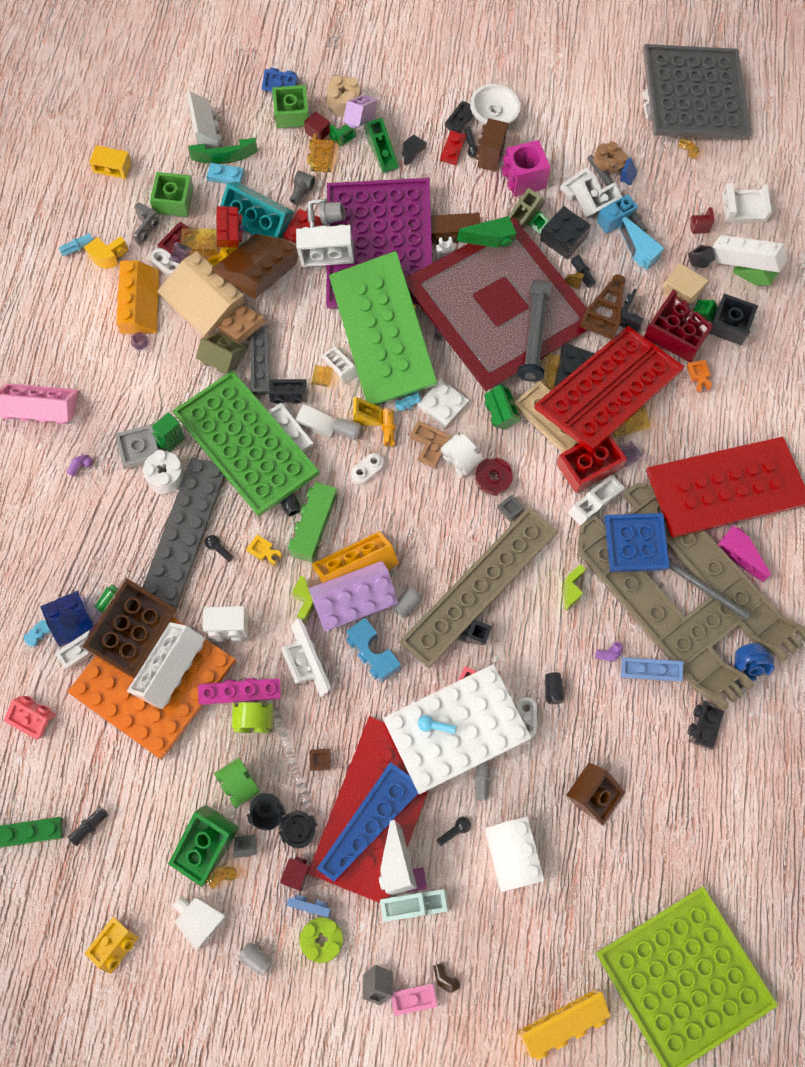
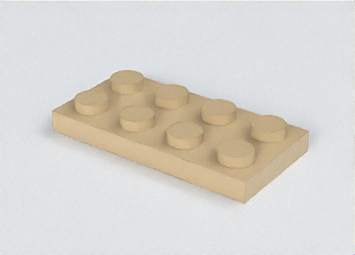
(554, 434)

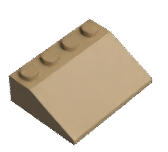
(200, 294)

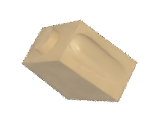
(686, 284)

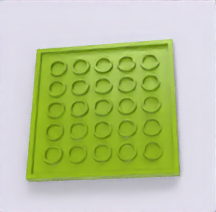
(686, 980)

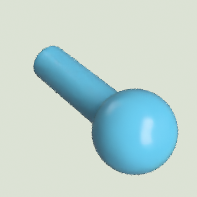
(427, 723)

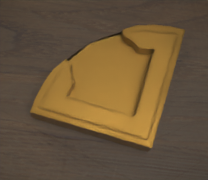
(574, 280)

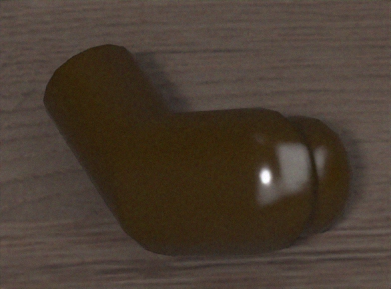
(444, 981)

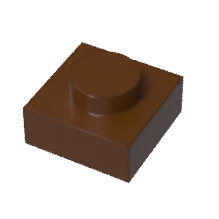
(320, 760)

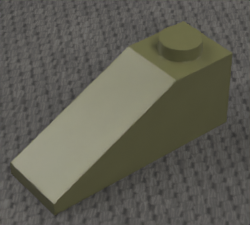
(527, 207)

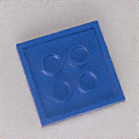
(636, 542)

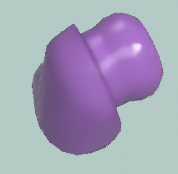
(78, 462)

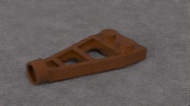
(598, 323)

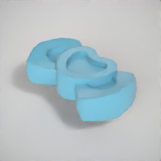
(408, 401)
(36, 633)

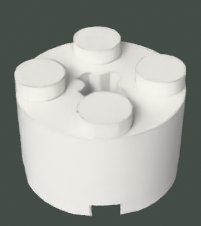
(461, 454)
(163, 472)

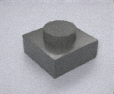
(510, 508)
(245, 846)

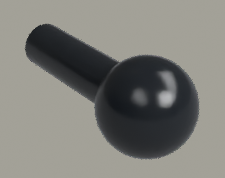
(472, 150)
(213, 543)
(462, 825)

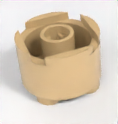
(340, 91)

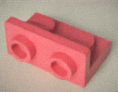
(29, 716)

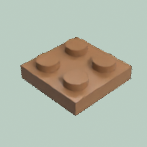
(241, 324)

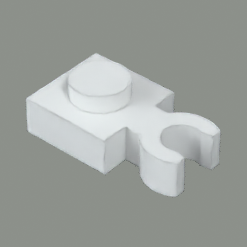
(444, 248)

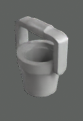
(329, 212)

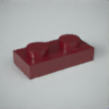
(172, 237)

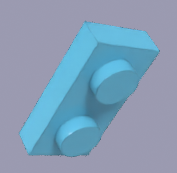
(224, 173)

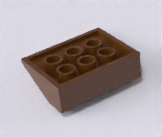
(257, 263)
(128, 628)

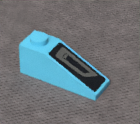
(641, 245)

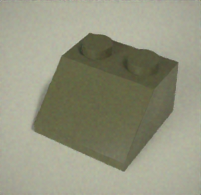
(220, 352)

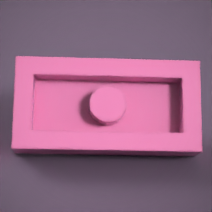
(413, 999)

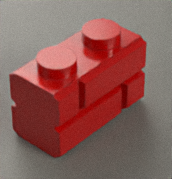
(227, 227)

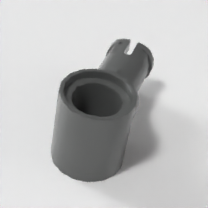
(302, 183)

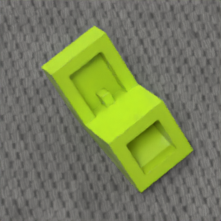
(571, 591)
(302, 594)

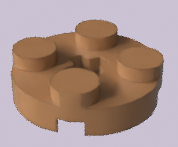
(615, 162)

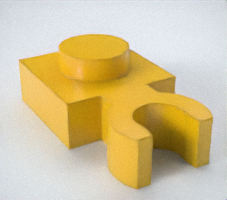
(261, 549)

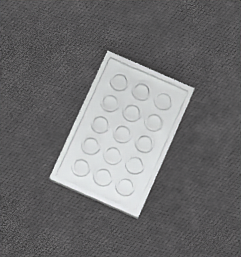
(484, 723)

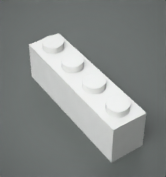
(750, 253)

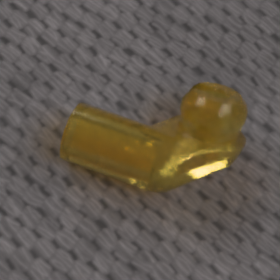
(691, 147)

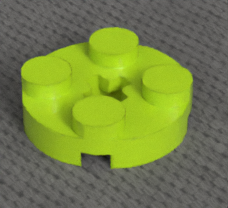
(331, 947)

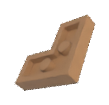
(433, 441)

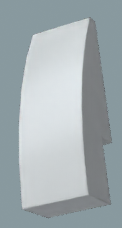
(596, 500)

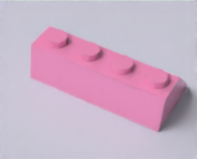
(37, 402)

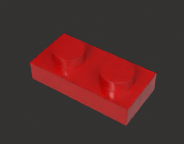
(453, 148)

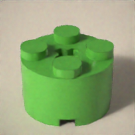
(237, 782)

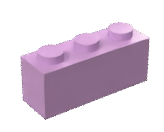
(360, 110)

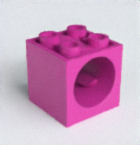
(526, 168)

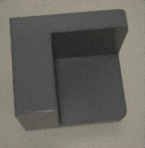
(377, 985)

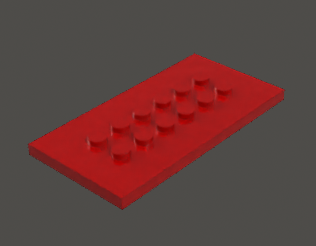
(609, 388)
(727, 486)
(369, 761)

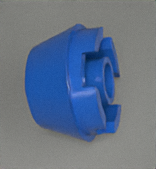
(754, 660)

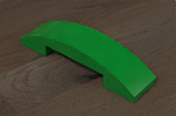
(223, 155)

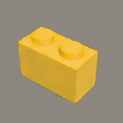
(110, 162)

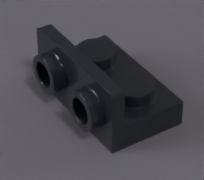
(705, 726)

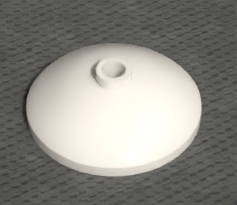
(496, 103)

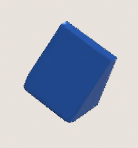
(628, 173)

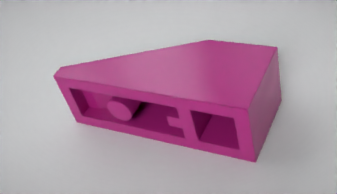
(743, 553)

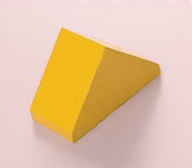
(367, 413)

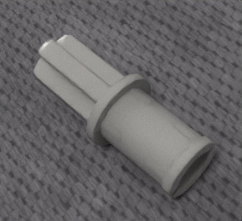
(482, 781)

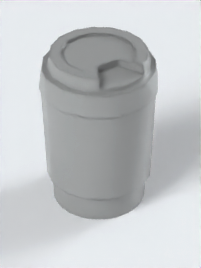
(347, 428)
(407, 602)
(255, 958)

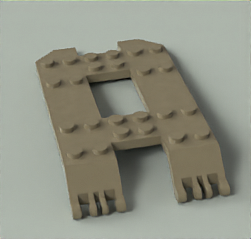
(692, 636)

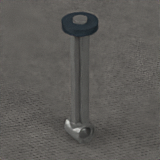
(531, 370)

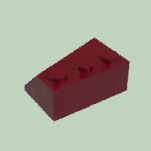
(678, 328)

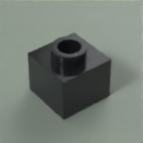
(701, 256)

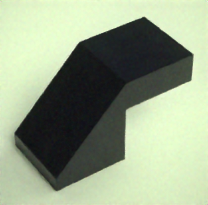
(476, 633)

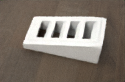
(346, 373)

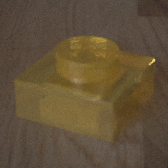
(322, 376)

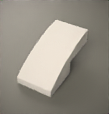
(317, 420)

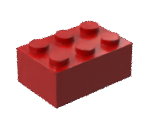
(587, 468)

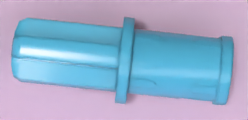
(75, 245)

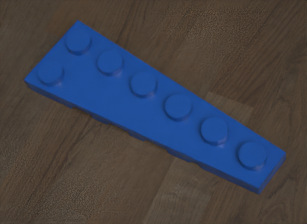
(383, 804)

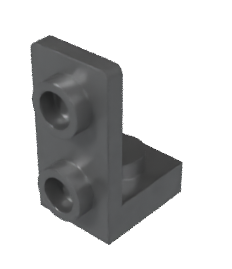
(149, 219)

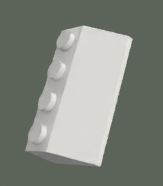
(166, 665)

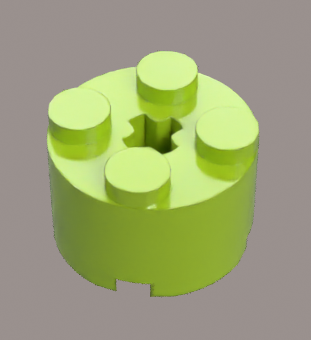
(252, 716)

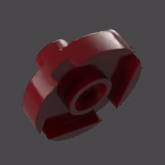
(493, 466)

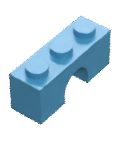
(382, 664)

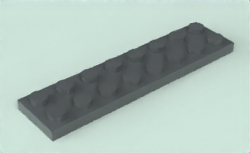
(184, 531)

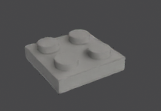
(136, 445)

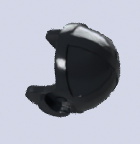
(266, 811)
(297, 829)

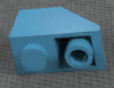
(612, 215)

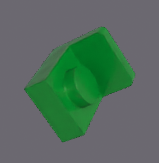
(342, 135)

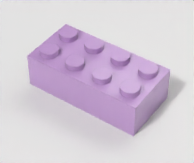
(353, 595)

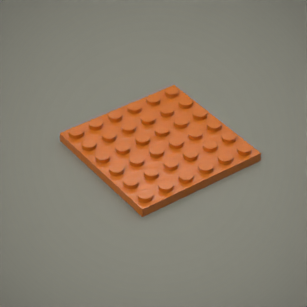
(155, 729)

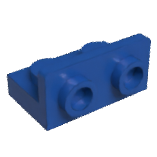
(275, 78)

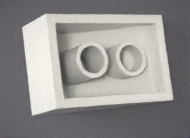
(396, 864)

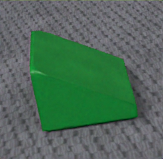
(538, 222)
(706, 308)

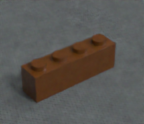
(449, 225)

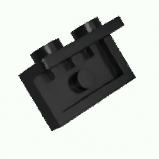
(288, 390)

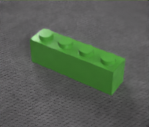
(313, 522)

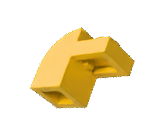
(104, 255)

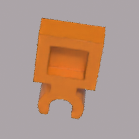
(699, 372)

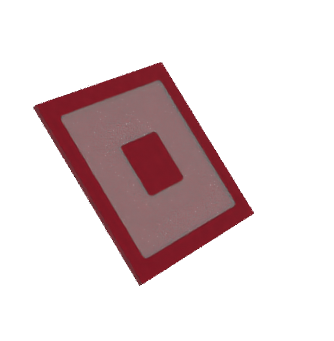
(485, 304)

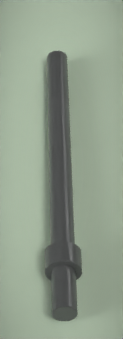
(635, 217)
(708, 590)

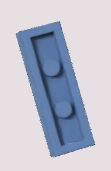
(652, 669)

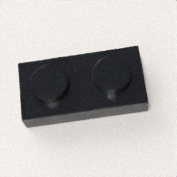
(459, 117)

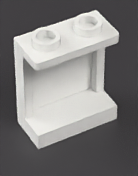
(746, 205)

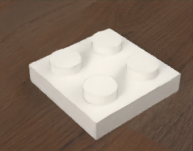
(443, 403)

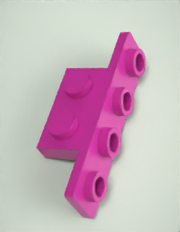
(239, 691)

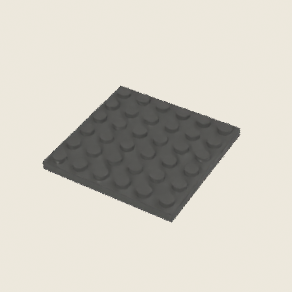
(696, 92)

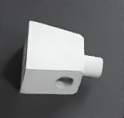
(197, 920)

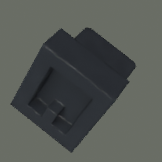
(630, 319)

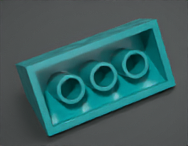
(258, 212)

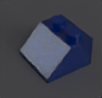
(67, 617)

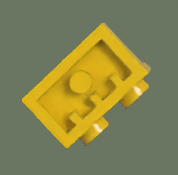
(111, 946)

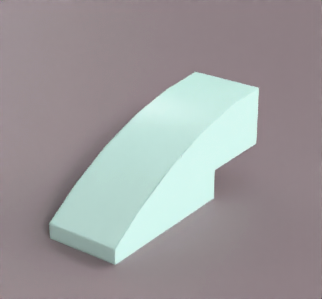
(414, 905)

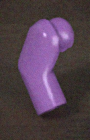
(611, 654)

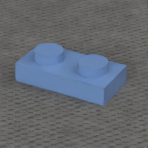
(319, 908)

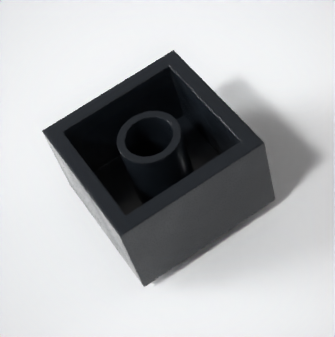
(565, 232)
(733, 319)

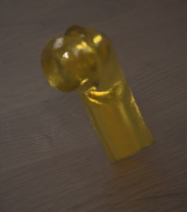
(221, 873)

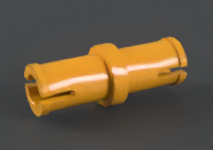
(388, 427)

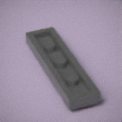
(260, 361)

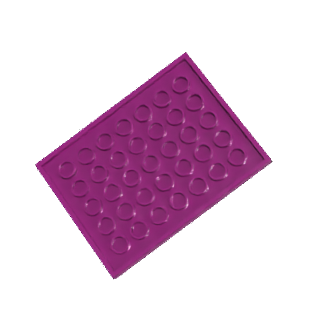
(381, 223)

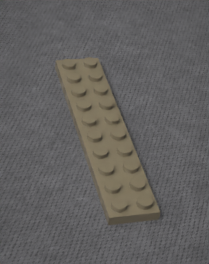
(478, 588)

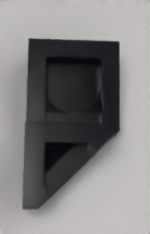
(411, 147)

